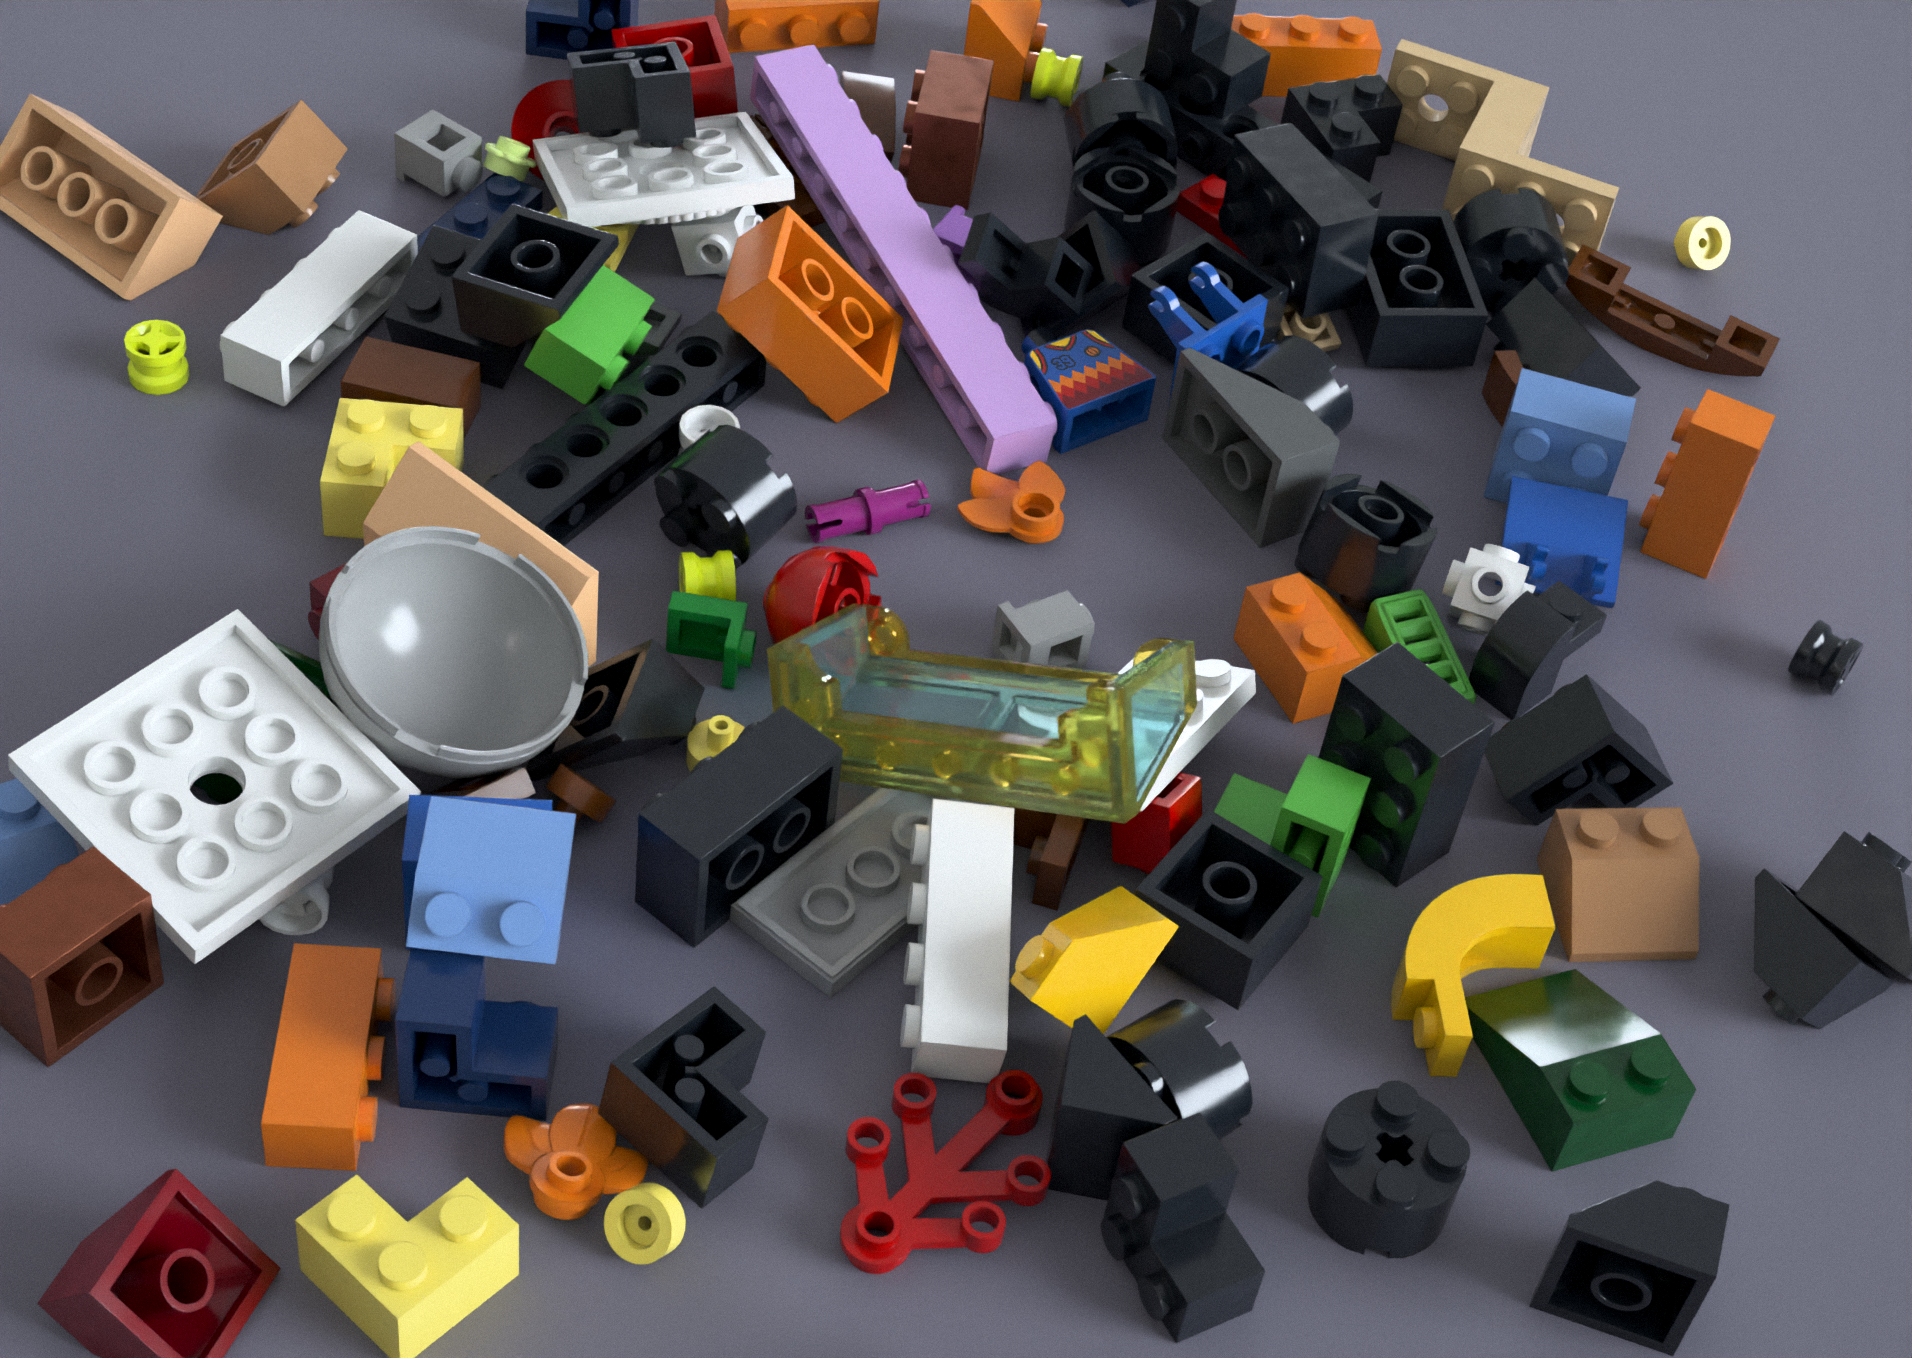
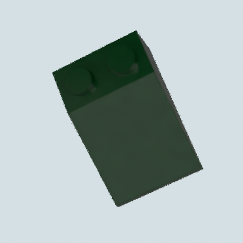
(1579, 1067)

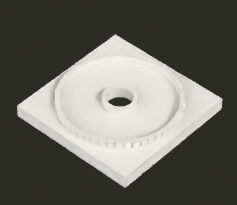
(637, 183)
(229, 707)

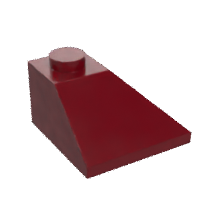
(161, 1278)

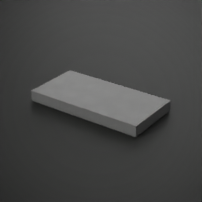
(842, 893)

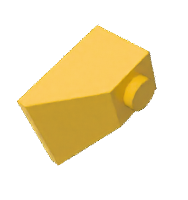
(1092, 958)

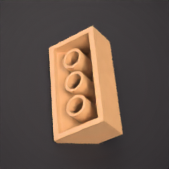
(99, 201)
(435, 493)

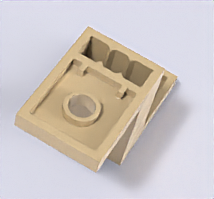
(1490, 138)

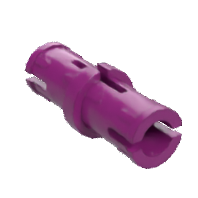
(867, 511)

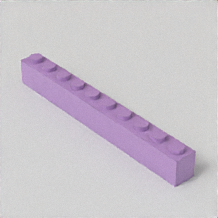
(904, 261)

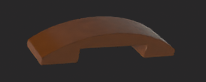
(1662, 329)

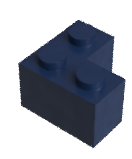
(575, 25)
(468, 1050)

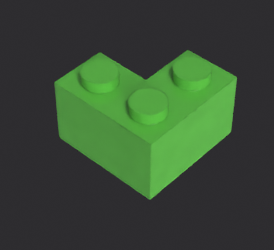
(589, 340)
(1308, 823)

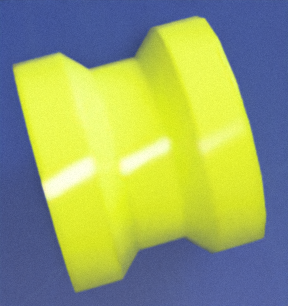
(1056, 76)
(156, 357)
(708, 575)

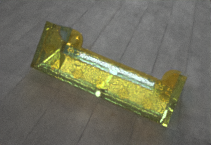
(986, 724)

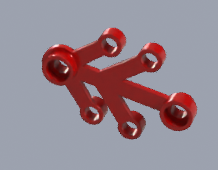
(939, 1176)

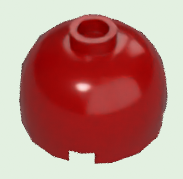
(815, 587)

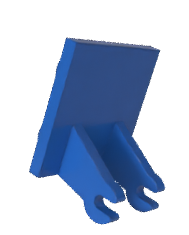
(1237, 327)
(1566, 537)

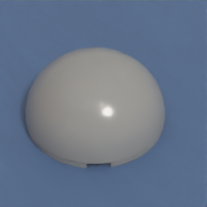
(451, 652)

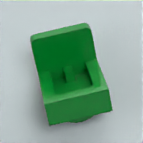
(711, 631)

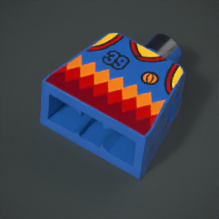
(1088, 385)

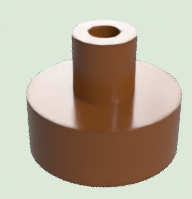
(579, 795)

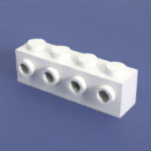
(317, 308)
(962, 941)

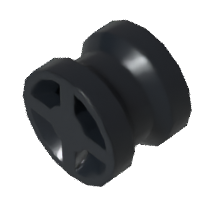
(1825, 657)

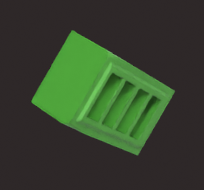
(1411, 618)

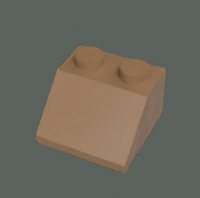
(275, 172)
(1622, 883)

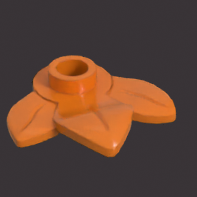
(1021, 508)
(571, 1160)

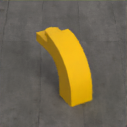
(1462, 931)

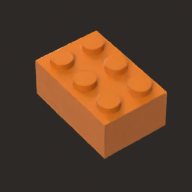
(811, 315)

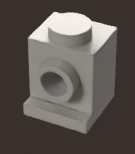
(438, 154)
(1044, 632)

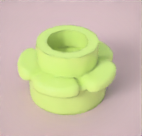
(508, 158)

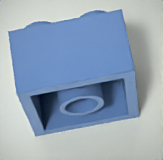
(1560, 436)

